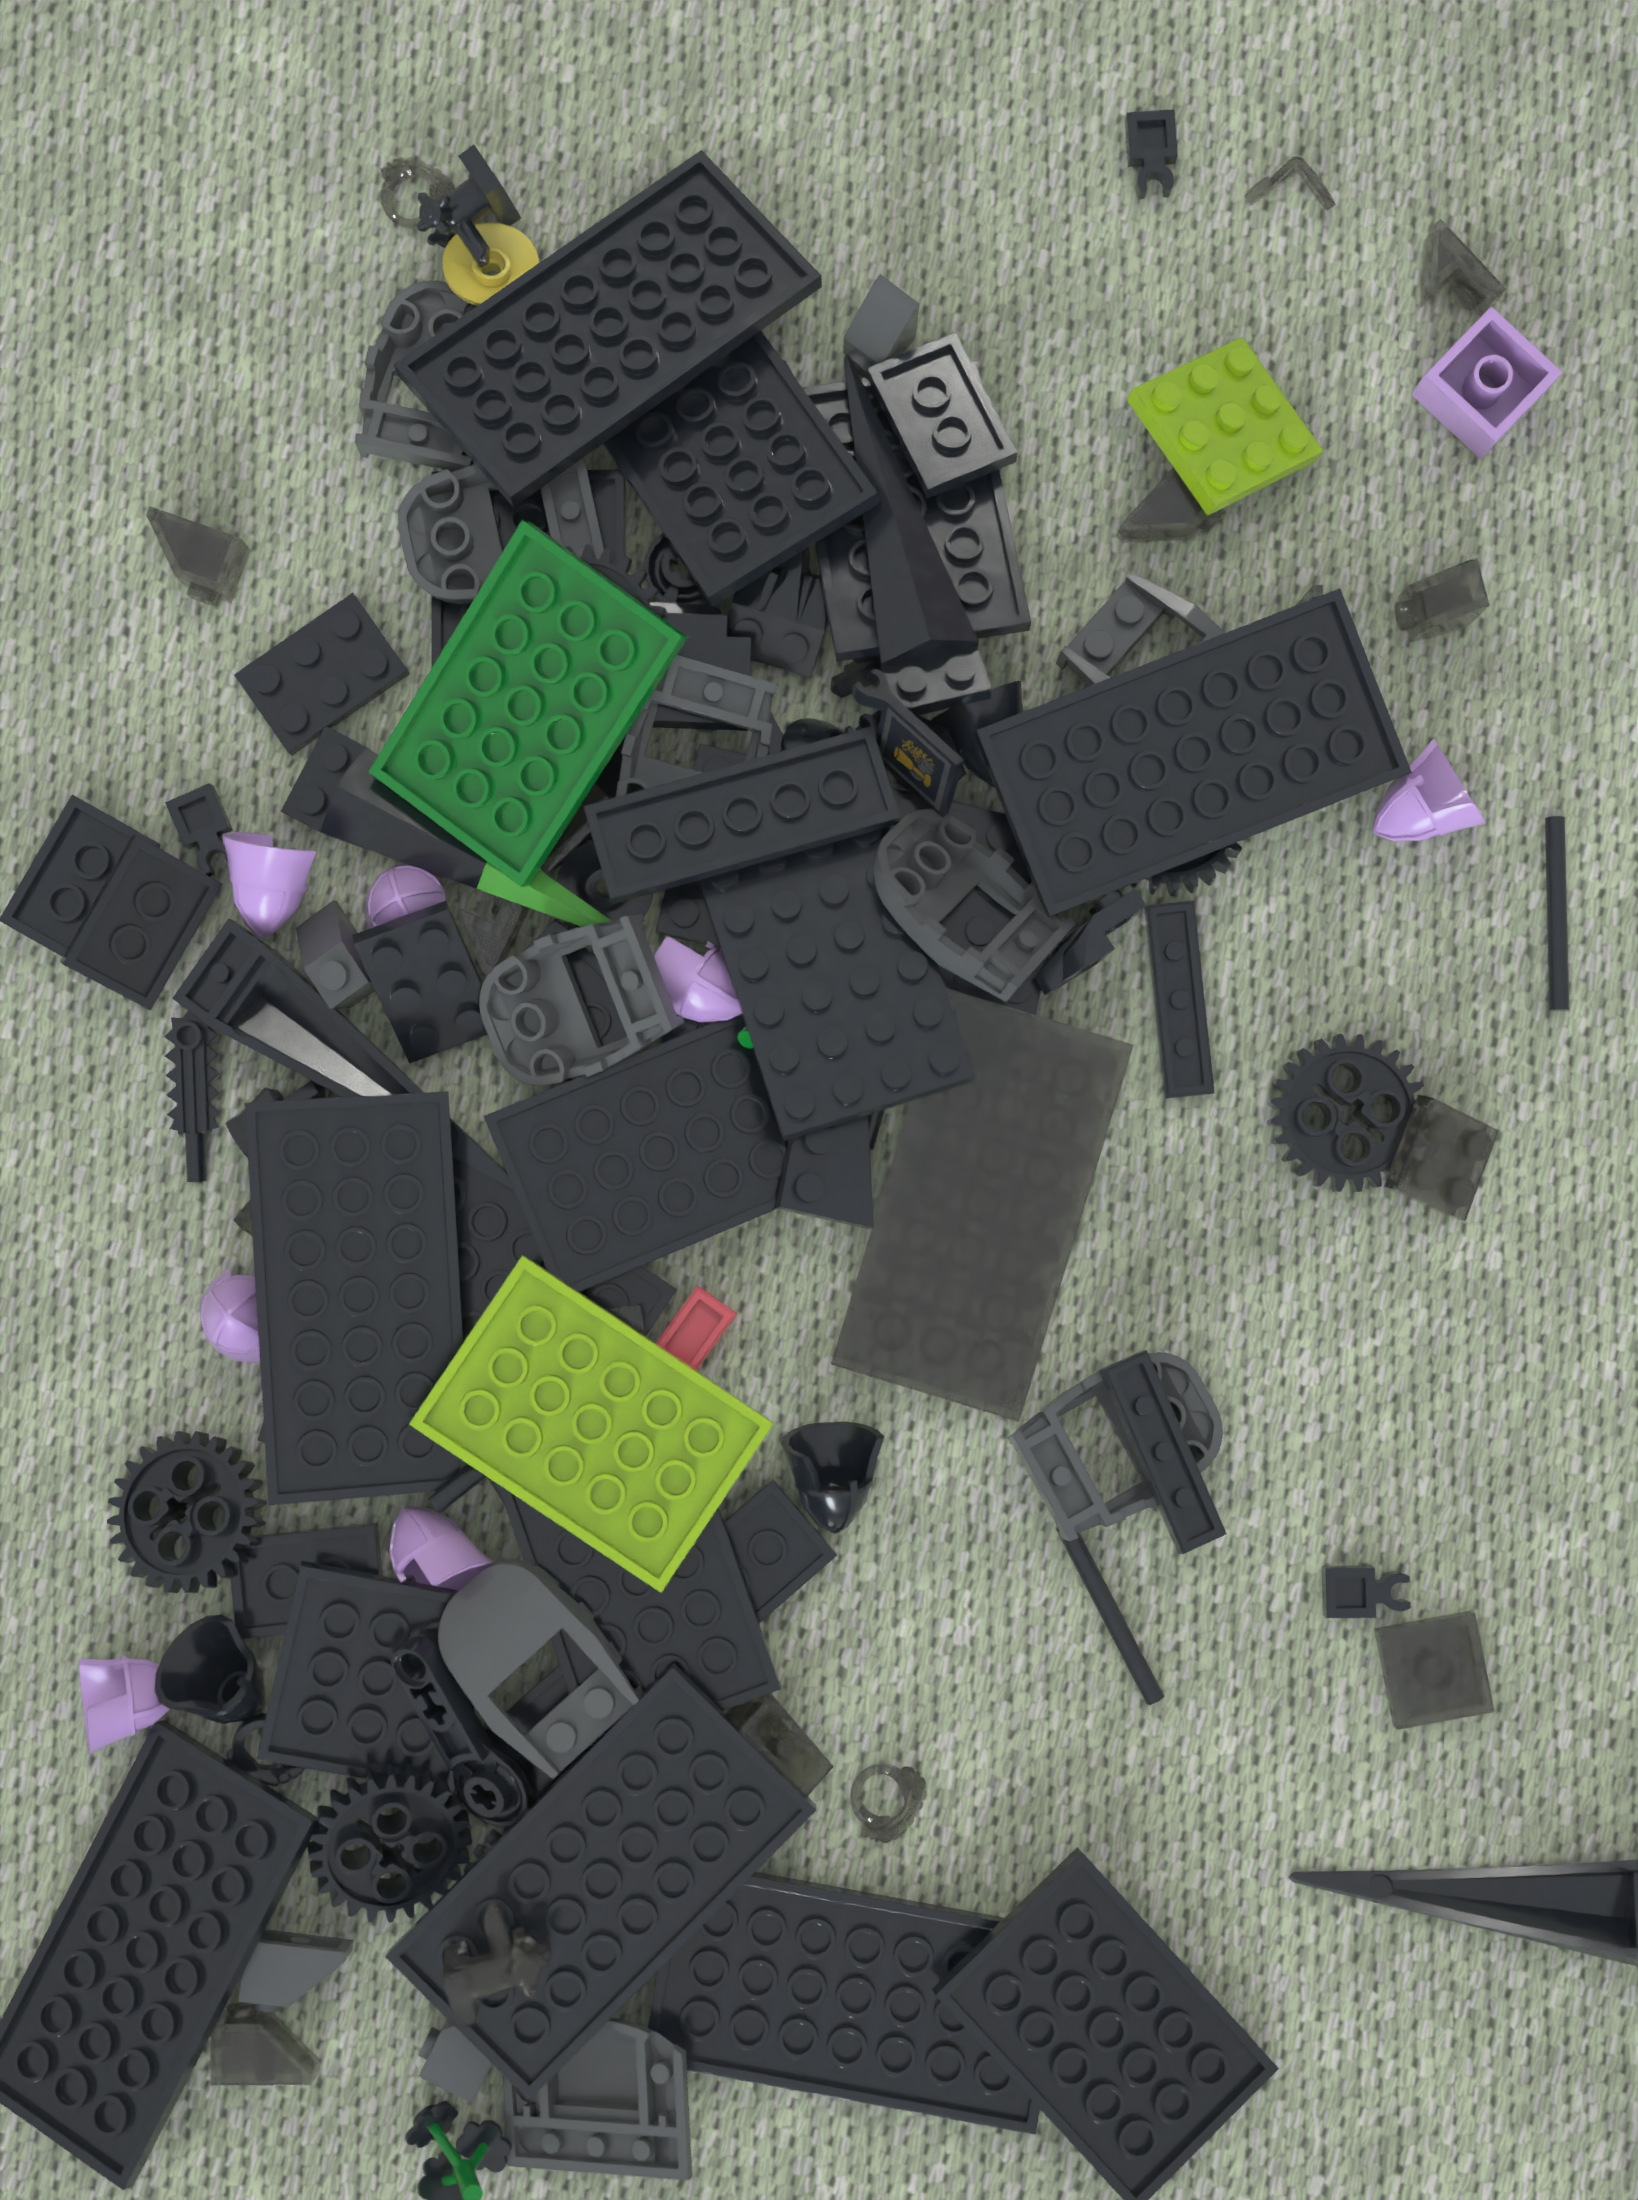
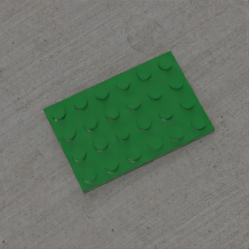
(527, 703)

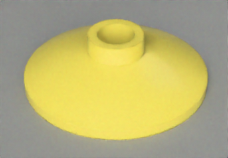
(509, 255)

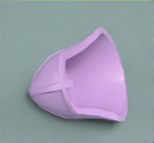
(1426, 801)
(266, 879)
(401, 892)
(697, 984)
(231, 1316)
(433, 1550)
(117, 1698)

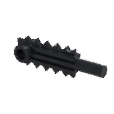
(193, 1090)

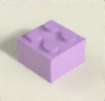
(1486, 382)

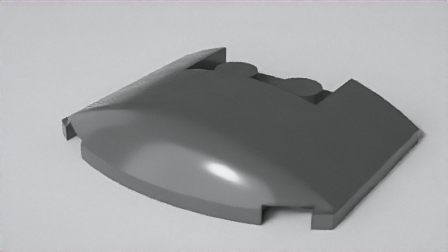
(608, 2109)

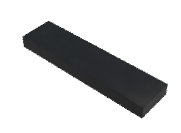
(1179, 999)
(1162, 1452)

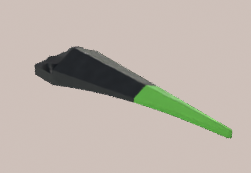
(355, 807)

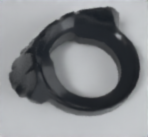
(269, 1774)

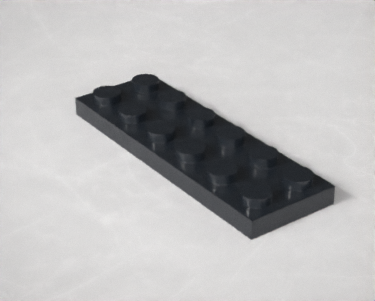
(742, 815)

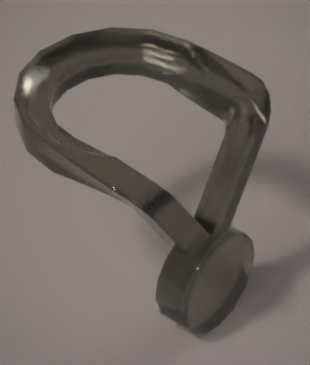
(1294, 166)

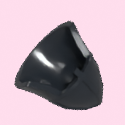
(966, 719)
(837, 1455)
(211, 1673)

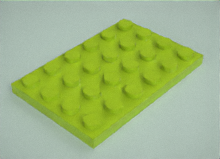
(591, 1423)

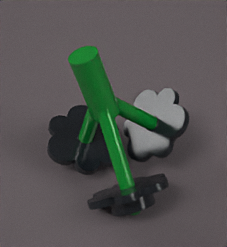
(449, 2175)

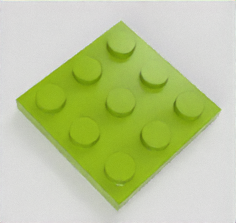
(1224, 425)

